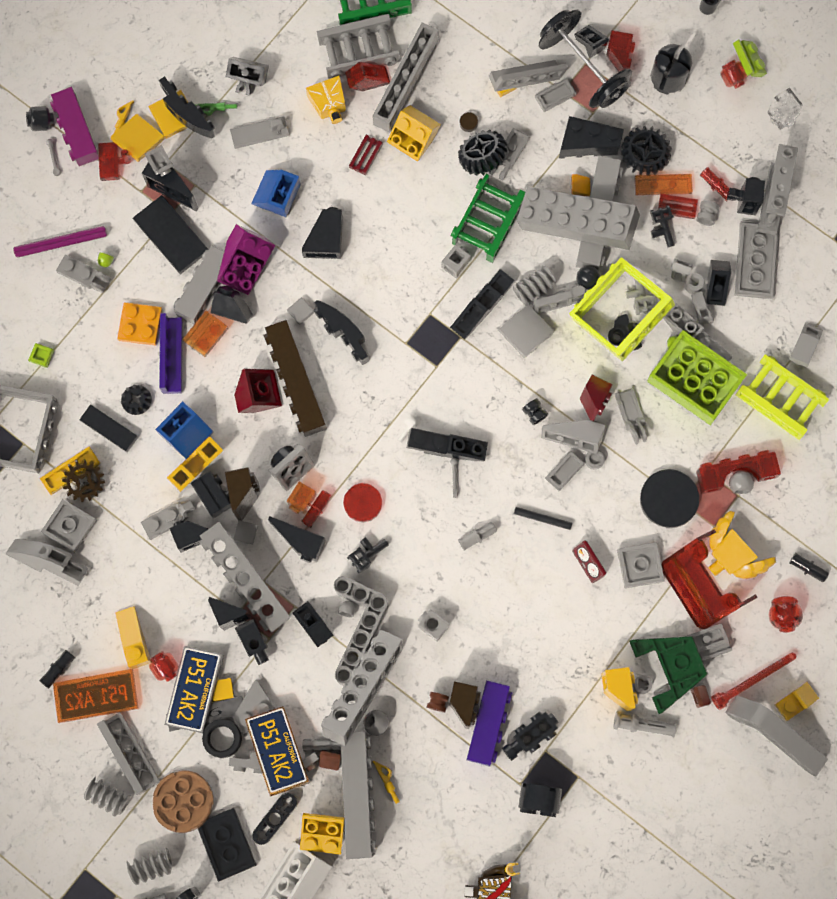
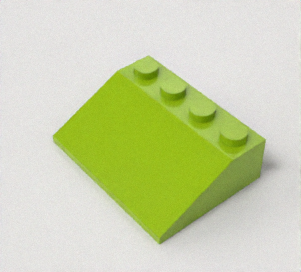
(696, 377)

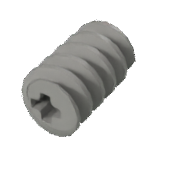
(534, 285)
(106, 797)
(150, 867)

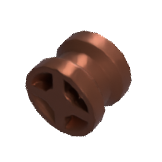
(437, 702)

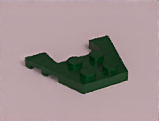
(680, 663)

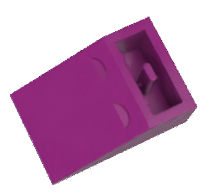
(244, 259)

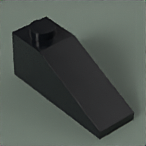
(303, 542)

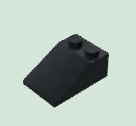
(170, 186)

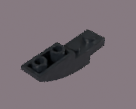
(185, 112)
(339, 325)
(447, 446)

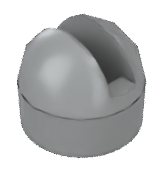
(347, 609)

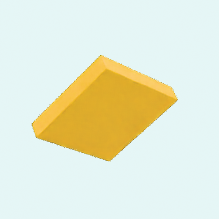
(166, 121)
(137, 137)

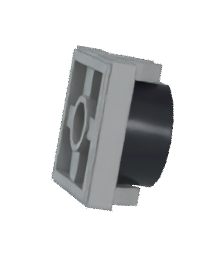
(290, 465)

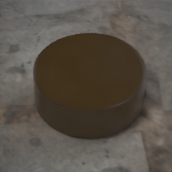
(468, 122)

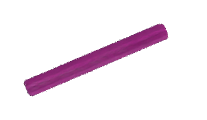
(60, 241)

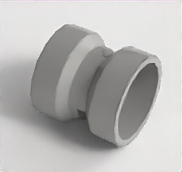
(707, 213)

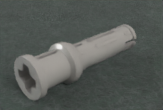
(635, 723)

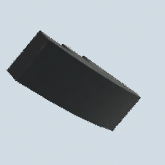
(482, 304)

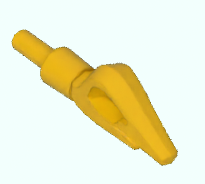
(122, 117)
(386, 780)

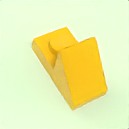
(797, 701)

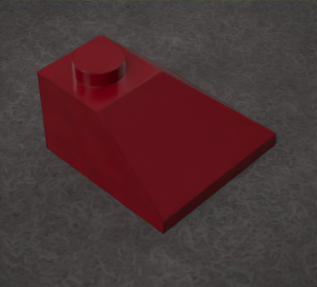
(257, 391)

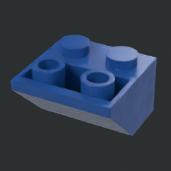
(277, 191)
(184, 430)

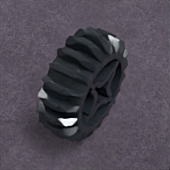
(483, 152)
(661, 152)

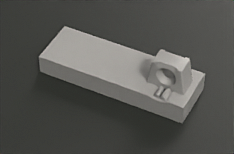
(259, 132)

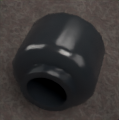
(39, 118)

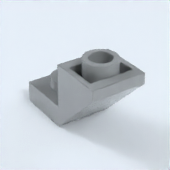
(806, 345)

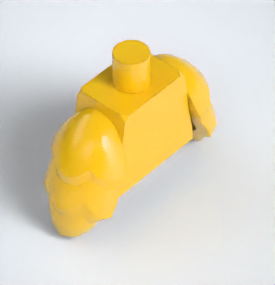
(733, 553)

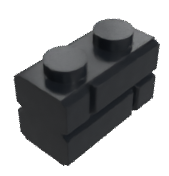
(211, 493)

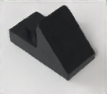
(592, 40)

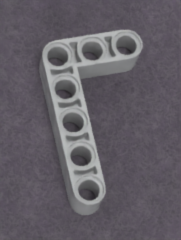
(368, 631)
(778, 732)

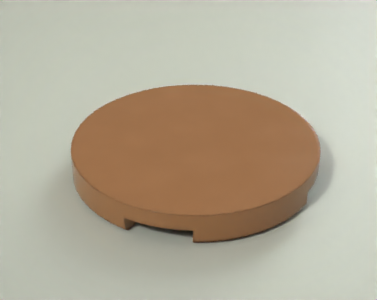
(182, 801)

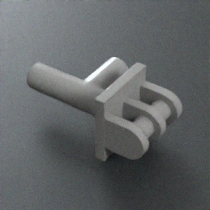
(642, 302)

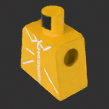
(327, 99)

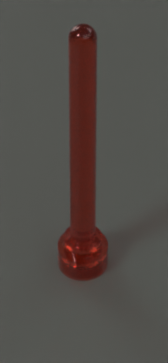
(721, 699)

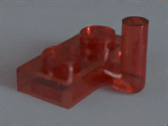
(110, 161)

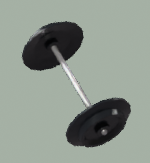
(557, 30)

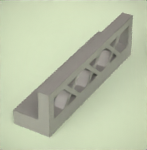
(527, 75)
(121, 757)

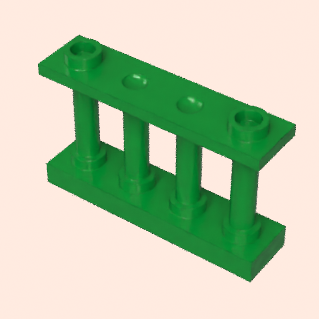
(394, 9)
(499, 233)

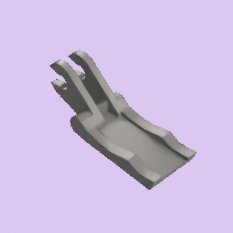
(631, 414)

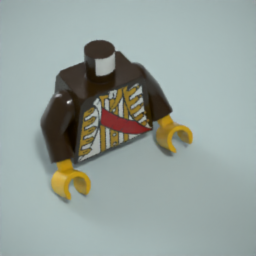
(493, 883)

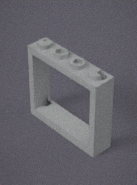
(47, 425)

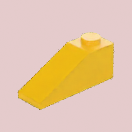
(132, 638)

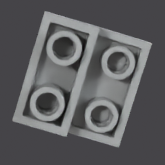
(526, 331)

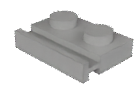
(711, 642)

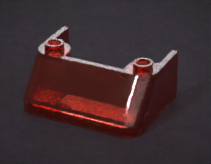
(696, 587)

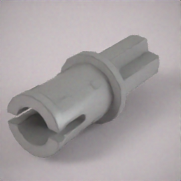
(477, 535)

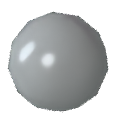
(741, 482)
(375, 722)

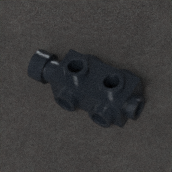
(534, 733)

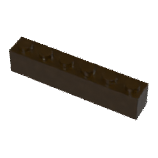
(295, 378)

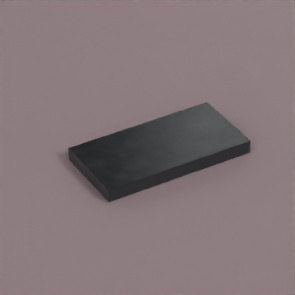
(170, 234)

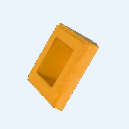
(580, 185)

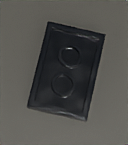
(226, 845)

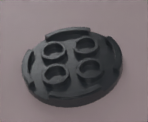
(669, 498)

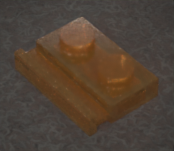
(205, 333)

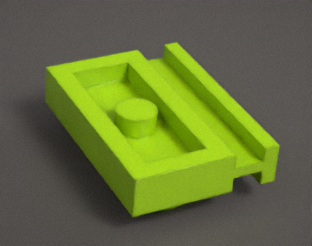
(750, 58)

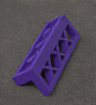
(170, 354)

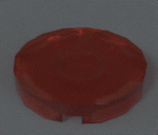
(362, 502)

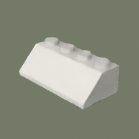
(296, 876)

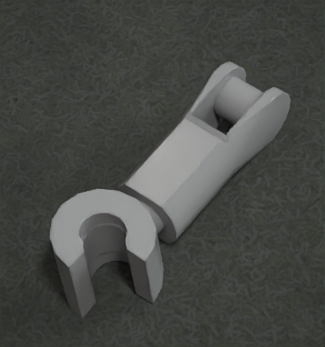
(699, 299)

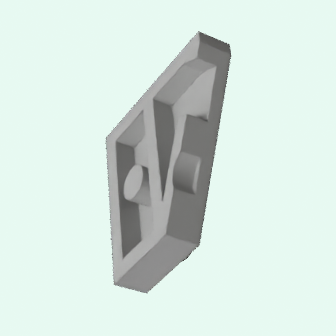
(253, 704)

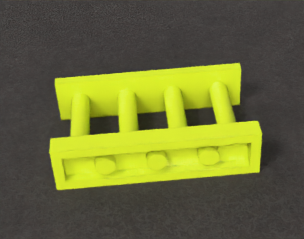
(780, 415)

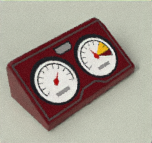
(589, 562)

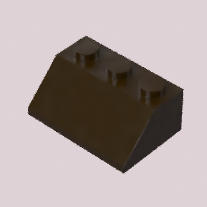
(242, 491)

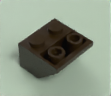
(463, 701)

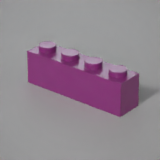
(75, 127)

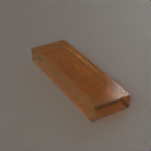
(663, 184)

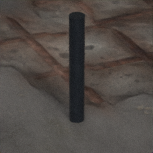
(543, 518)

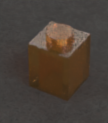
(301, 498)

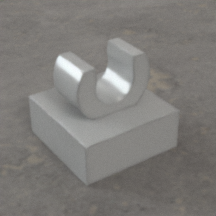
(681, 267)

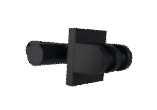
(664, 230)
(363, 557)

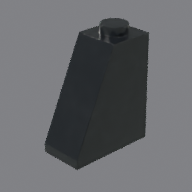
(325, 236)

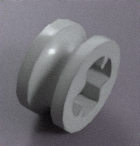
(641, 690)

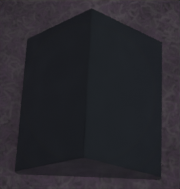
(227, 614)

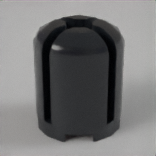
(678, 70)

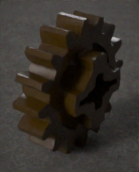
(75, 476)

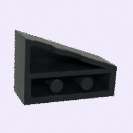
(590, 138)

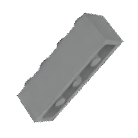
(201, 287)

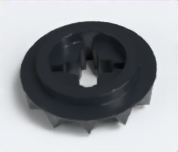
(134, 408)

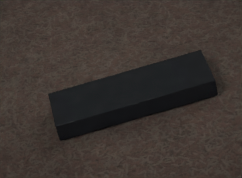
(108, 428)

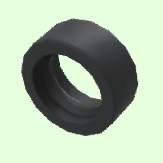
(207, 734)

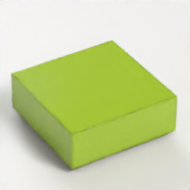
(41, 355)

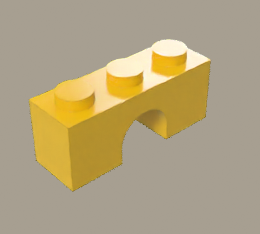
(195, 464)

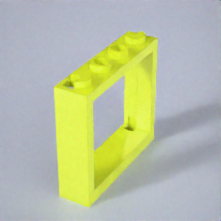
(643, 328)

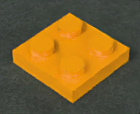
(139, 324)

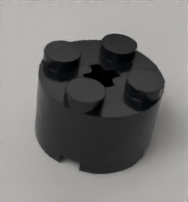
(539, 798)

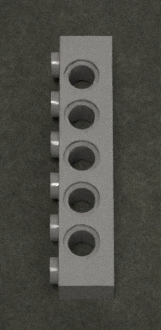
(279, 614)
(342, 730)

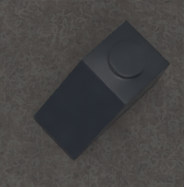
(718, 282)
(230, 305)
(186, 534)
(312, 624)

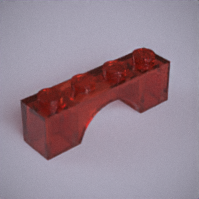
(762, 466)

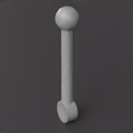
(56, 171)
(454, 462)

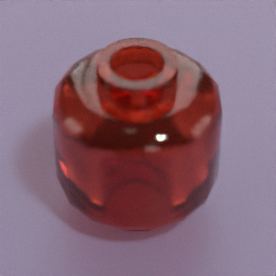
(733, 74)
(163, 666)

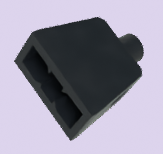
(250, 631)

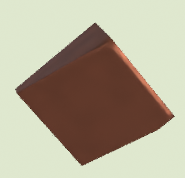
(700, 696)
(329, 760)

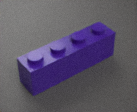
(488, 723)

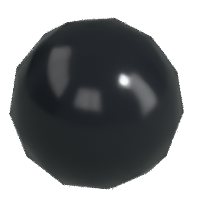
(587, 277)

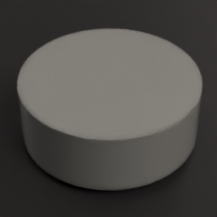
(594, 461)

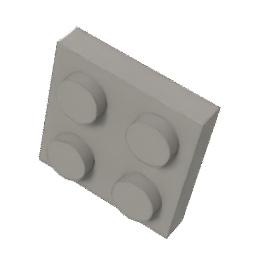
(68, 525)
(640, 565)

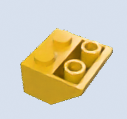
(413, 132)
(618, 687)
(322, 833)

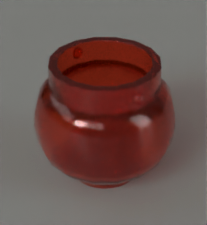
(785, 614)

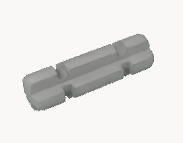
(320, 745)

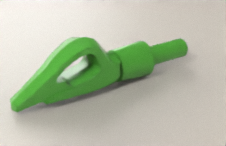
(216, 107)

